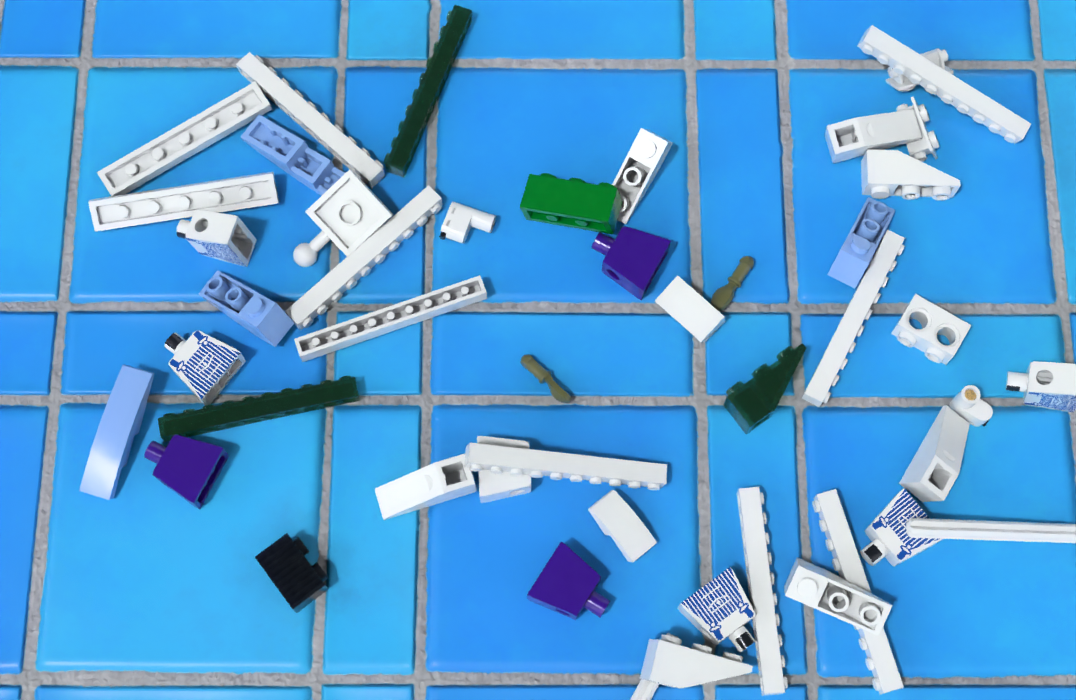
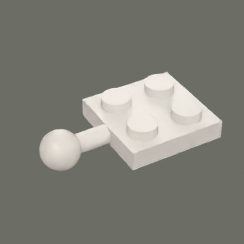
(346, 215)

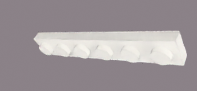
(184, 140)
(183, 201)

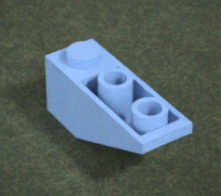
(861, 242)
(247, 308)

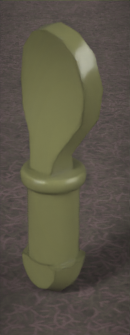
(725, 294)
(545, 376)

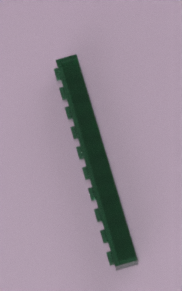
(429, 90)
(259, 409)

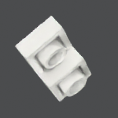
(623, 525)

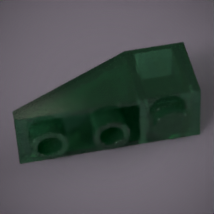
(758, 398)

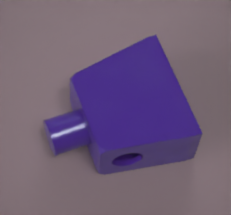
(632, 258)
(187, 466)
(568, 585)

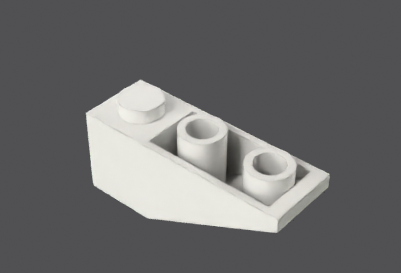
(877, 132)
(639, 170)
(898, 174)
(938, 458)
(426, 487)
(836, 596)
(683, 667)

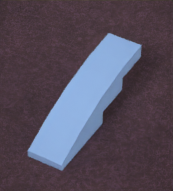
(291, 155)
(116, 432)

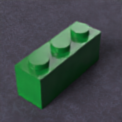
(571, 203)

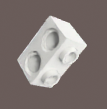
(934, 322)

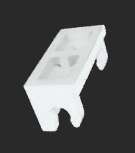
(690, 309)

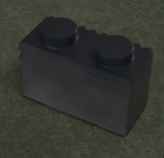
(292, 573)

